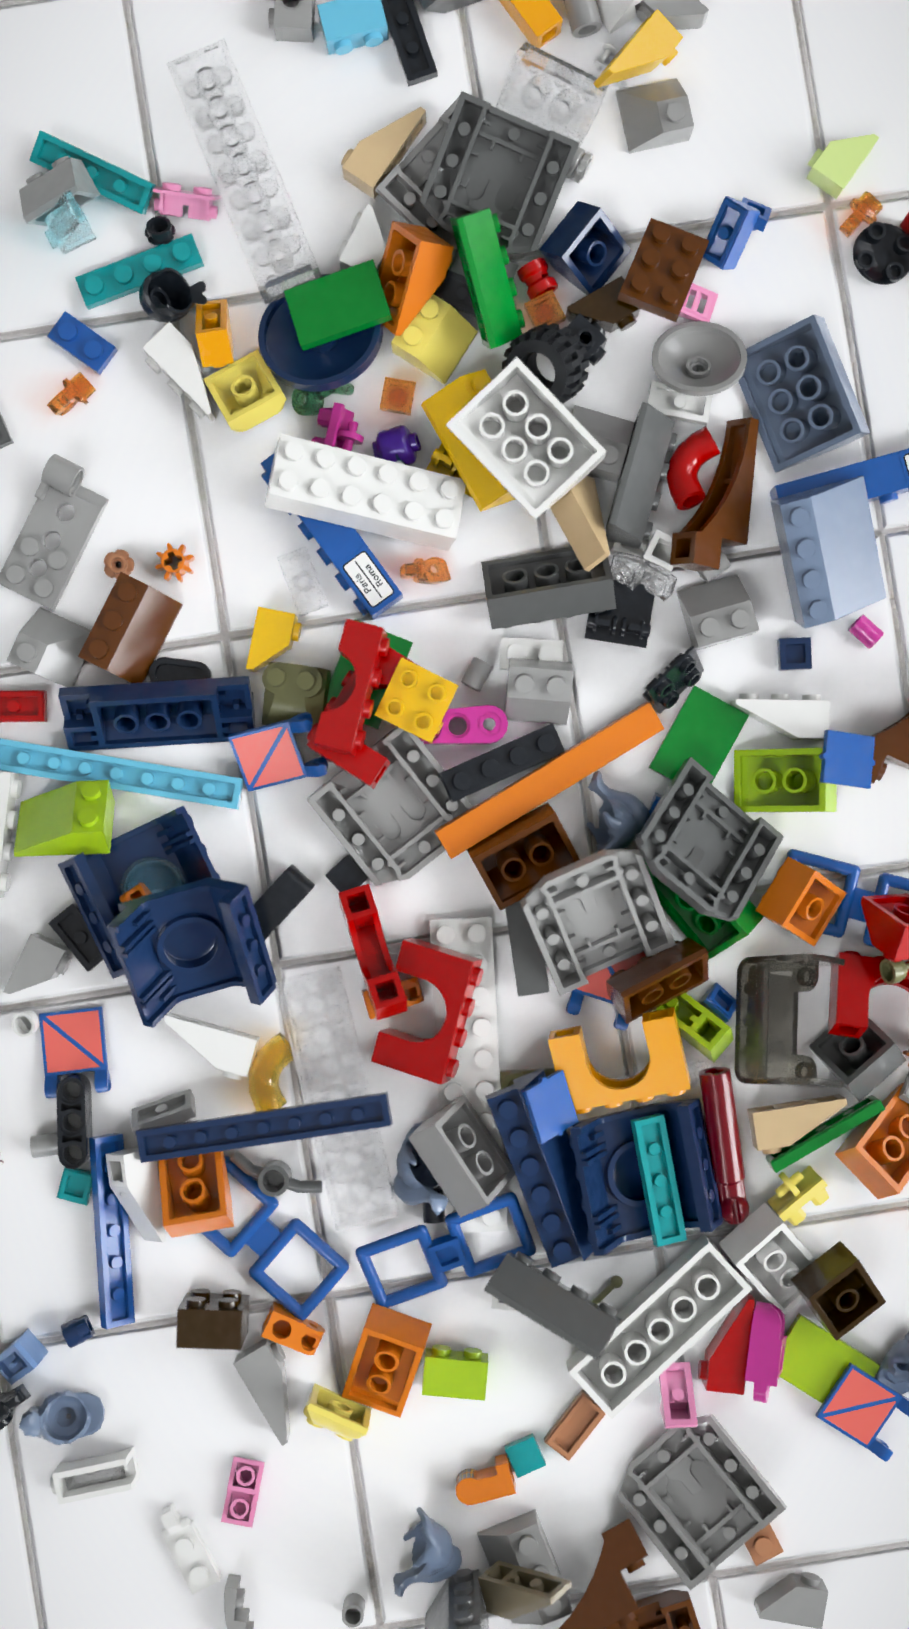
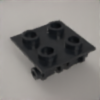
(628, 622)
(682, 673)

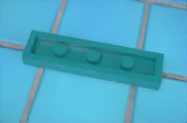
(108, 178)
(128, 274)
(658, 1180)

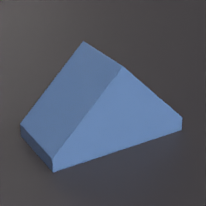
(21, 1357)

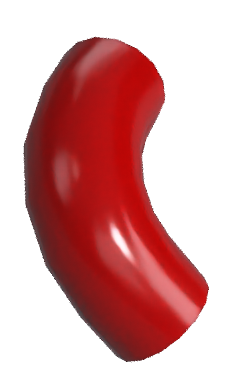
(684, 468)

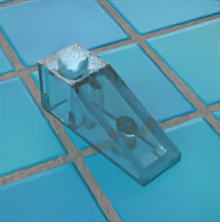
(68, 225)

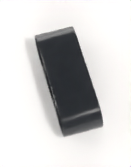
(281, 899)
(67, 1134)

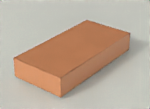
(574, 1425)

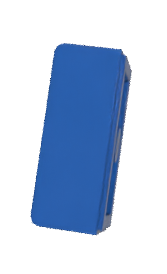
(730, 233)

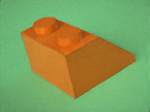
(801, 901)

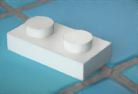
(678, 405)
(529, 649)

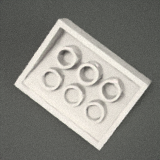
(527, 438)

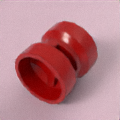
(536, 277)

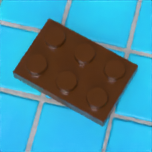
(663, 270)

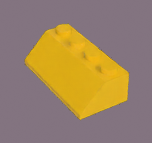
(440, 409)

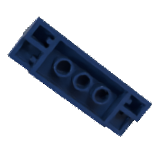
(156, 713)
(543, 1174)

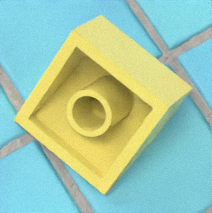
(435, 339)

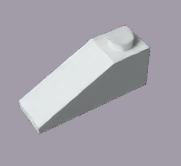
(220, 1046)

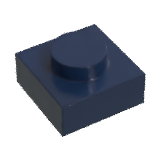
(794, 654)

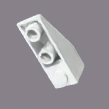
(178, 361)
(793, 718)
(137, 1191)

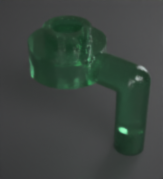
(315, 400)

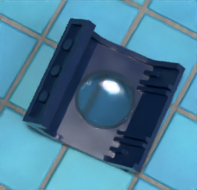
(157, 854)

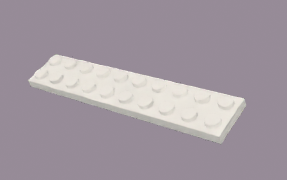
(479, 1056)

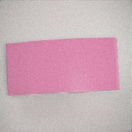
(243, 1491)

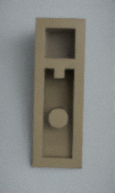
(516, 1590)

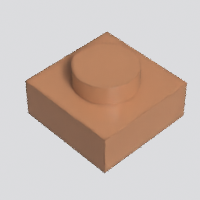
(764, 1545)

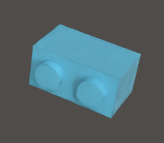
(352, 24)

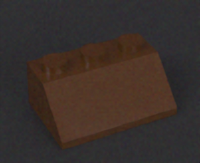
(130, 629)
(522, 854)
(658, 979)

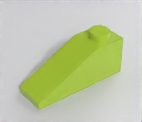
(700, 1026)

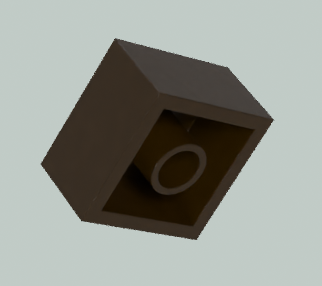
(838, 1290)
(213, 1320)

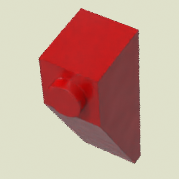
(727, 1353)

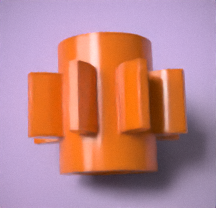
(183, 565)

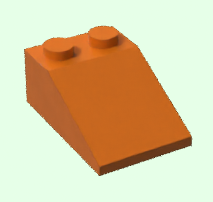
(411, 271)
(880, 1149)
(195, 1194)
(386, 1360)

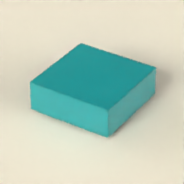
(75, 1186)
(525, 1455)

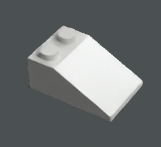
(768, 1256)

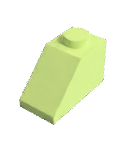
(839, 162)

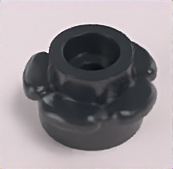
(159, 230)

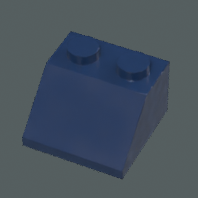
(585, 247)

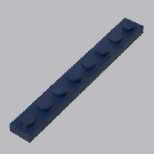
(264, 1127)

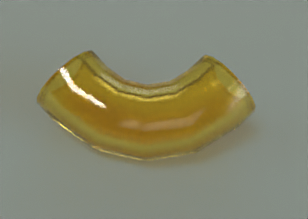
(266, 1071)

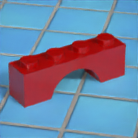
(342, 727)
(372, 952)

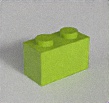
(455, 1373)

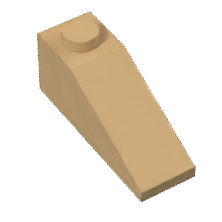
(381, 152)
(583, 523)
(787, 1122)

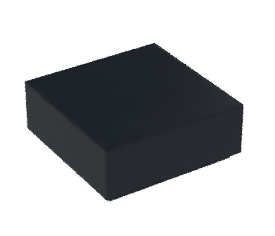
(346, 874)

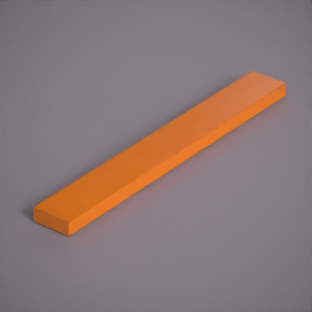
(549, 780)

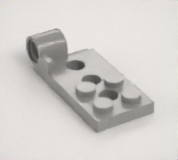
(58, 487)

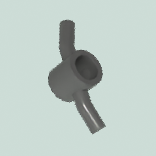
(289, 1183)

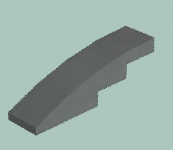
(526, 956)

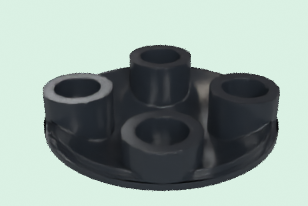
(882, 253)

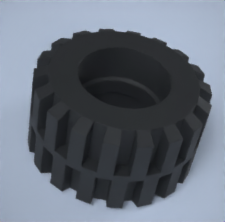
(560, 349)

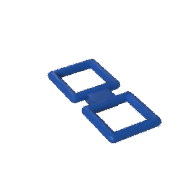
(851, 904)
(269, 1240)
(443, 1252)

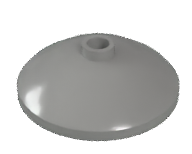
(699, 358)

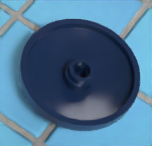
(321, 366)

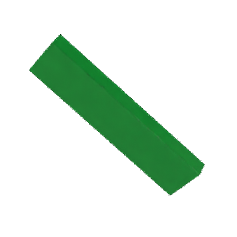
(826, 1133)

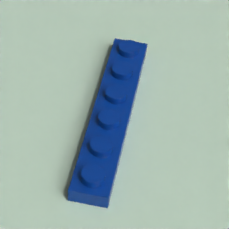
(111, 1238)

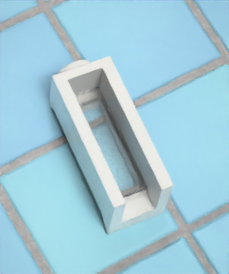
(95, 1476)

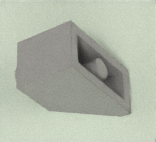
(680, 13)
(39, 962)
(795, 1601)

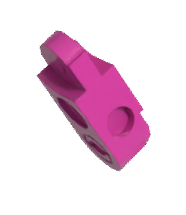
(475, 732)
(765, 1349)

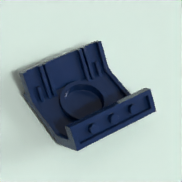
(191, 945)
(612, 1176)

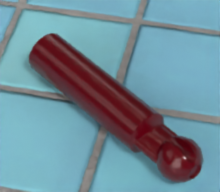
(724, 1142)

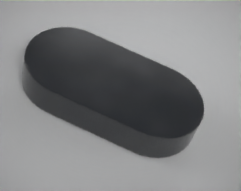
(178, 669)

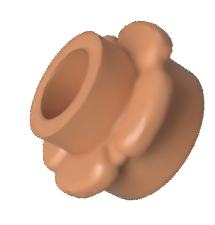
(111, 559)

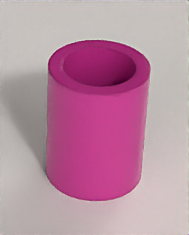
(866, 631)

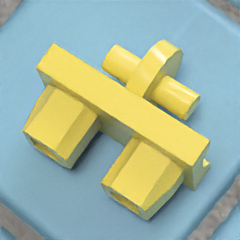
(796, 1193)

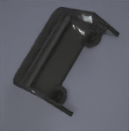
(769, 1020)

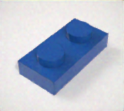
(82, 343)

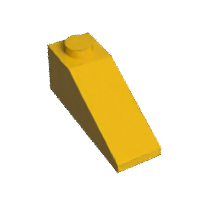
(647, 48)

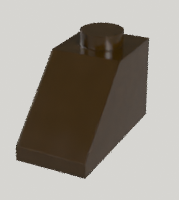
(605, 308)

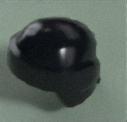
(168, 296)

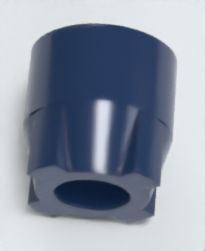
(77, 1331)

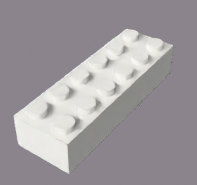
(365, 493)
(660, 1325)

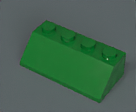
(487, 278)
(707, 931)

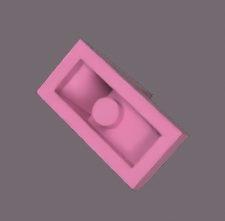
(677, 1396)

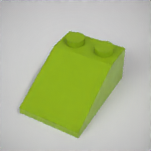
(781, 781)
(67, 821)

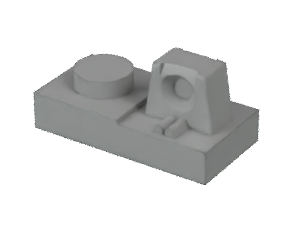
(165, 1111)

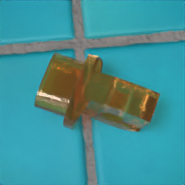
(865, 210)
(75, 390)
(421, 571)

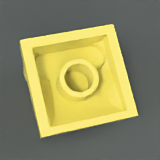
(246, 392)
(337, 1414)

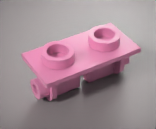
(173, 200)

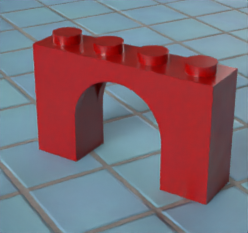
(367, 764)
(456, 978)
(850, 992)

